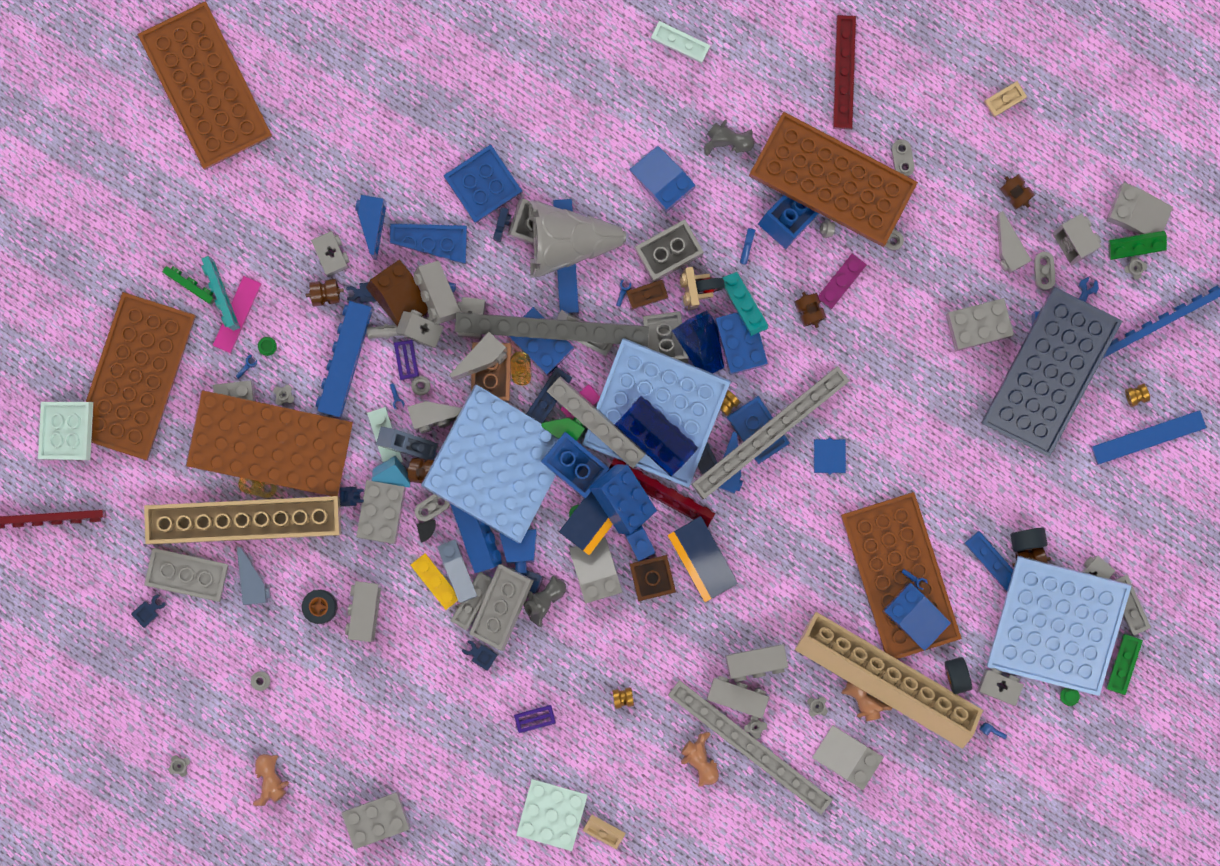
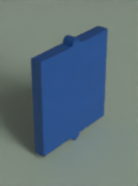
(829, 456)

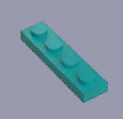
(216, 286)
(744, 304)

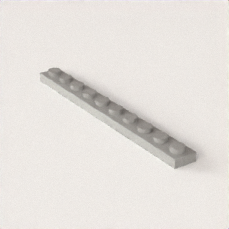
(770, 432)
(750, 747)

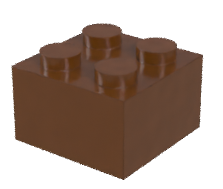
(652, 578)

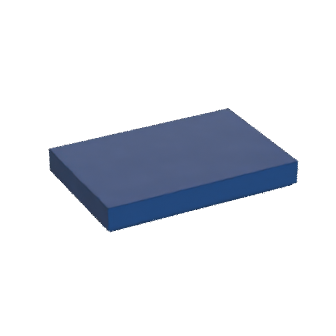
(750, 419)

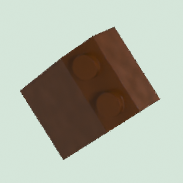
(397, 291)

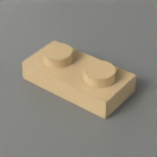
(1005, 99)
(604, 832)

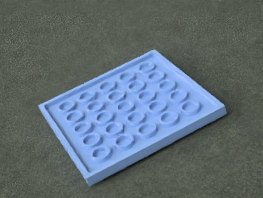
(676, 389)
(493, 464)
(1058, 625)

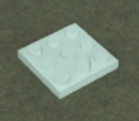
(65, 431)
(551, 815)

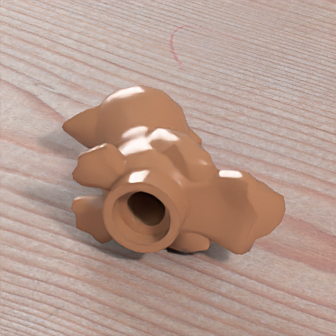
(868, 705)
(696, 756)
(271, 785)

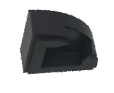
(426, 530)

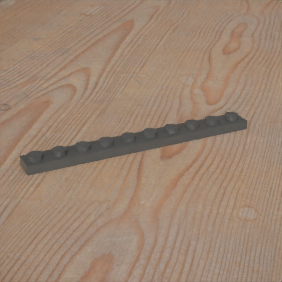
(550, 328)

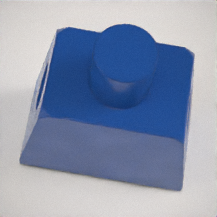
(640, 544)
(521, 552)

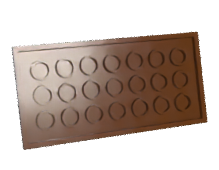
(204, 85)
(833, 179)
(137, 374)
(269, 444)
(884, 543)

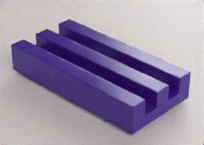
(409, 375)
(519, 723)

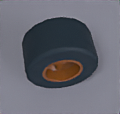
(1028, 539)
(315, 611)
(958, 675)

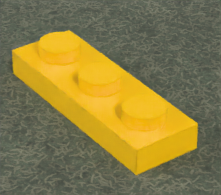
(435, 581)

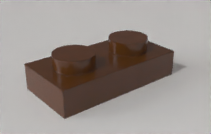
(647, 294)

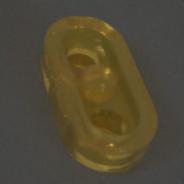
(521, 364)
(257, 488)

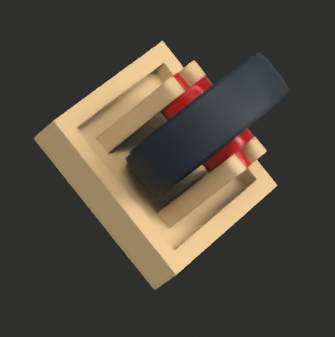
(698, 287)

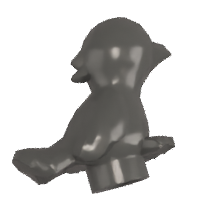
(724, 136)
(540, 602)

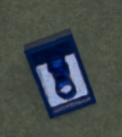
(701, 342)

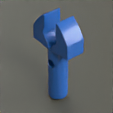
(747, 246)
(1085, 293)

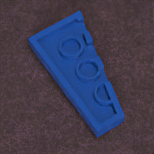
(437, 240)

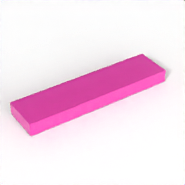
(241, 305)

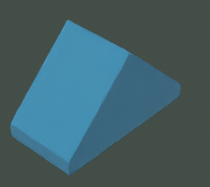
(391, 473)

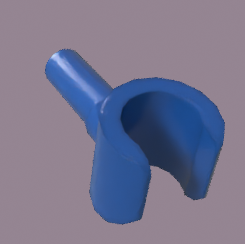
(622, 293)
(246, 367)
(395, 395)
(916, 580)
(987, 728)

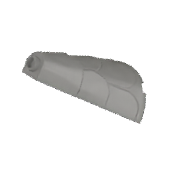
(568, 238)

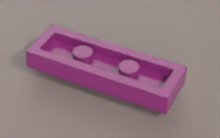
(841, 281)

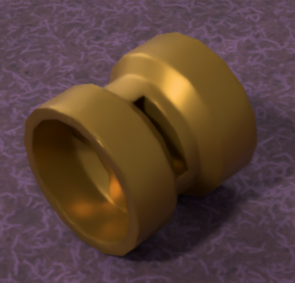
(1137, 394)
(729, 402)
(623, 698)

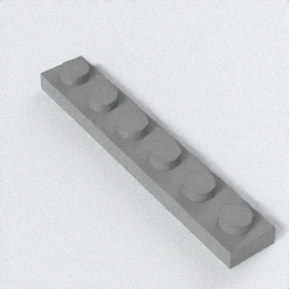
(595, 422)

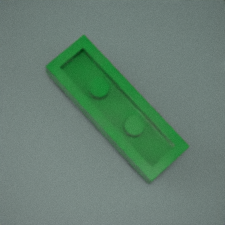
(1137, 245)
(189, 284)
(1124, 664)

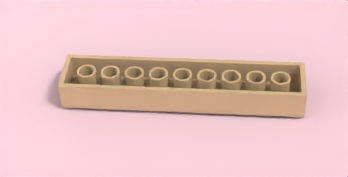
(242, 520)
(889, 680)

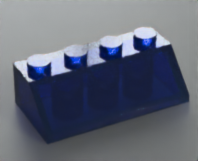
(656, 436)

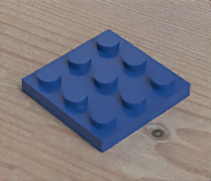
(483, 183)

